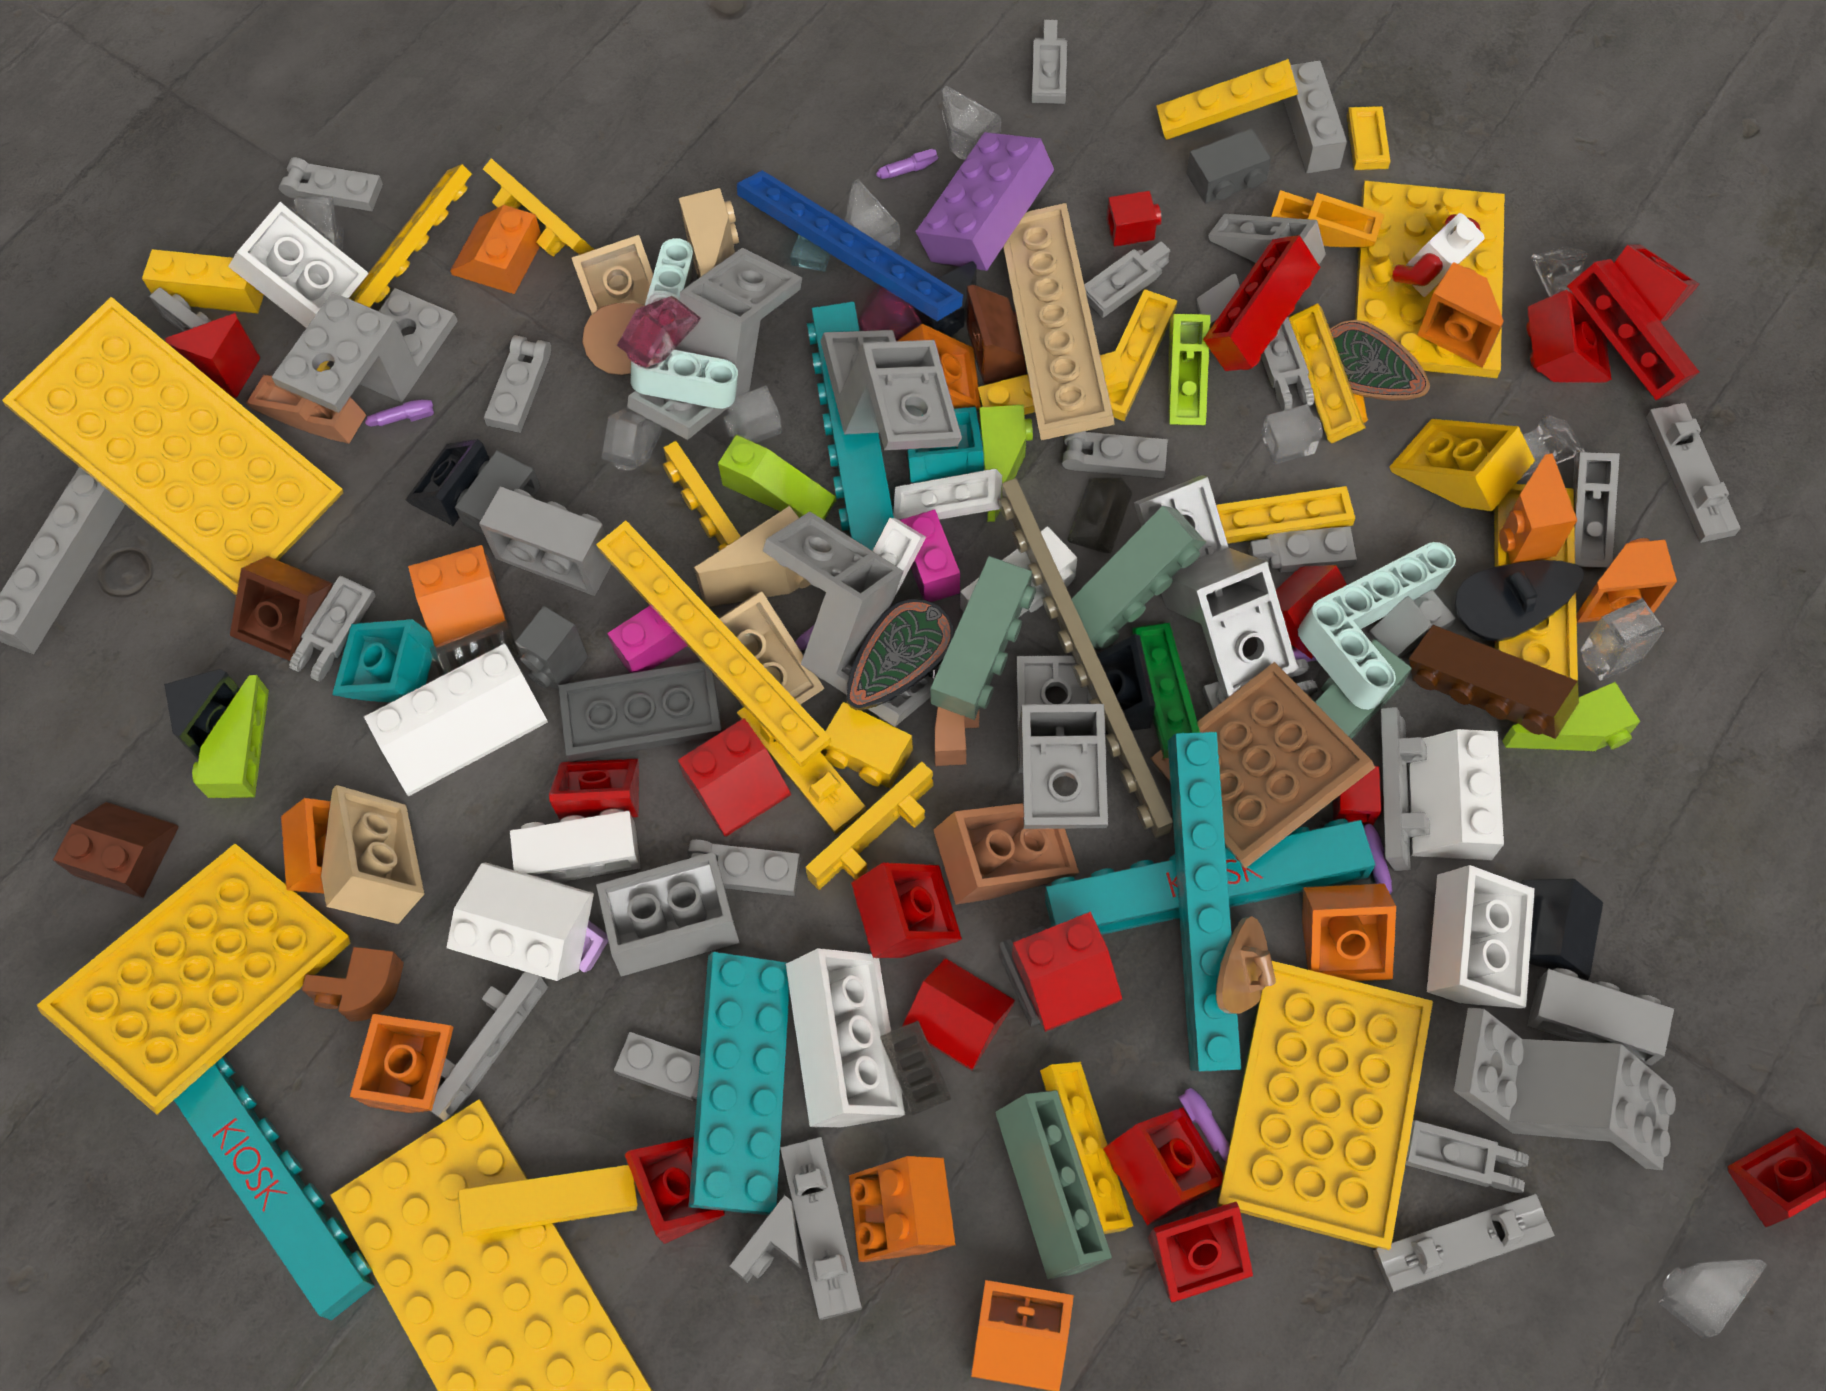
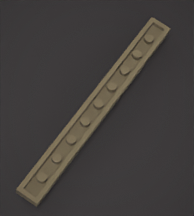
(1088, 670)

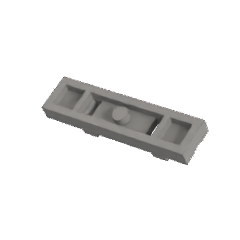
(1693, 472)
(1398, 822)
(508, 1016)
(821, 1229)
(1463, 1243)

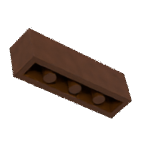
(1494, 681)

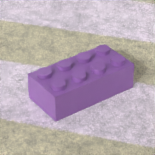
(985, 200)

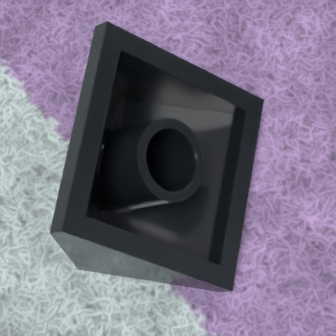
(447, 478)
(1130, 681)
(197, 706)
(1564, 925)

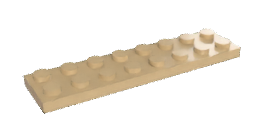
(1056, 325)

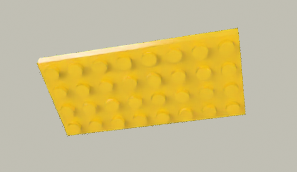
(172, 445)
(482, 1306)

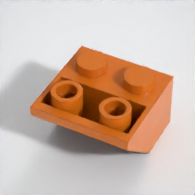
(901, 1209)
(1022, 1336)

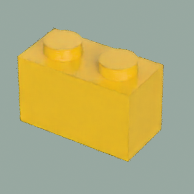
(867, 746)

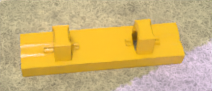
(515, 194)
(815, 780)
(845, 850)

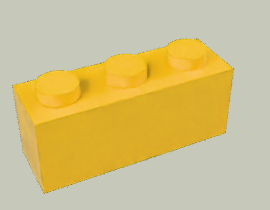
(201, 281)

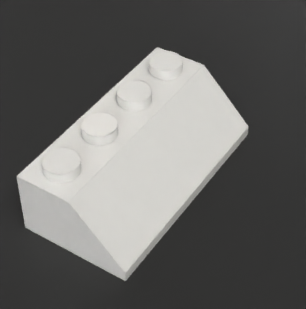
(455, 719)
(838, 1030)

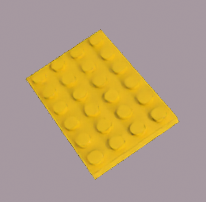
(1403, 233)
(193, 977)
(1327, 1106)

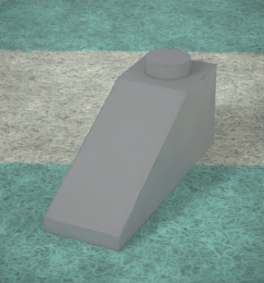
(1252, 234)
(1595, 507)

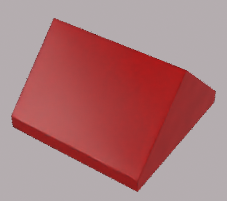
(219, 351)
(1301, 592)
(595, 786)
(958, 1013)
(1782, 1176)
(663, 1183)
(1201, 1252)

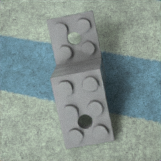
(730, 306)
(364, 349)
(888, 387)
(1224, 591)
(857, 594)
(1058, 743)
(1565, 1089)

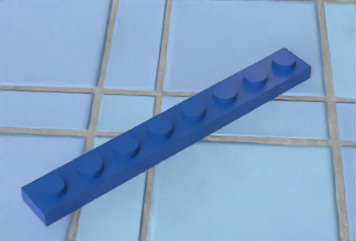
(850, 245)

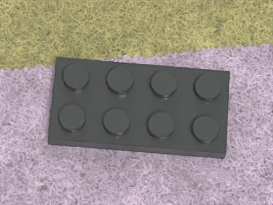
(639, 711)

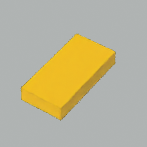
(1368, 138)

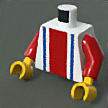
(1452, 243)

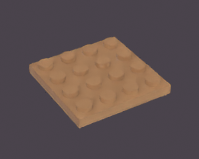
(1275, 762)

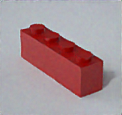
(1262, 303)
(1633, 328)

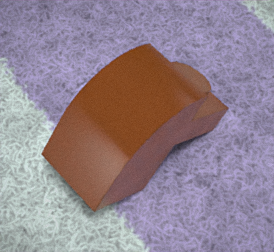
(368, 987)

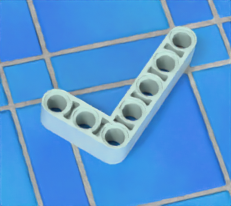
(683, 374)
(1335, 621)

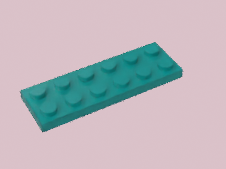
(740, 1085)

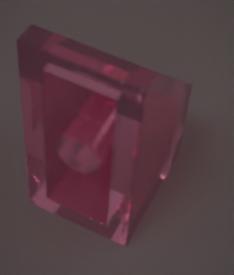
(888, 312)
(657, 331)

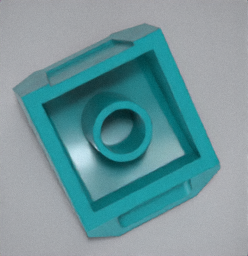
(945, 462)
(384, 661)

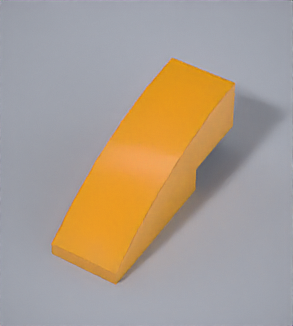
(1338, 221)

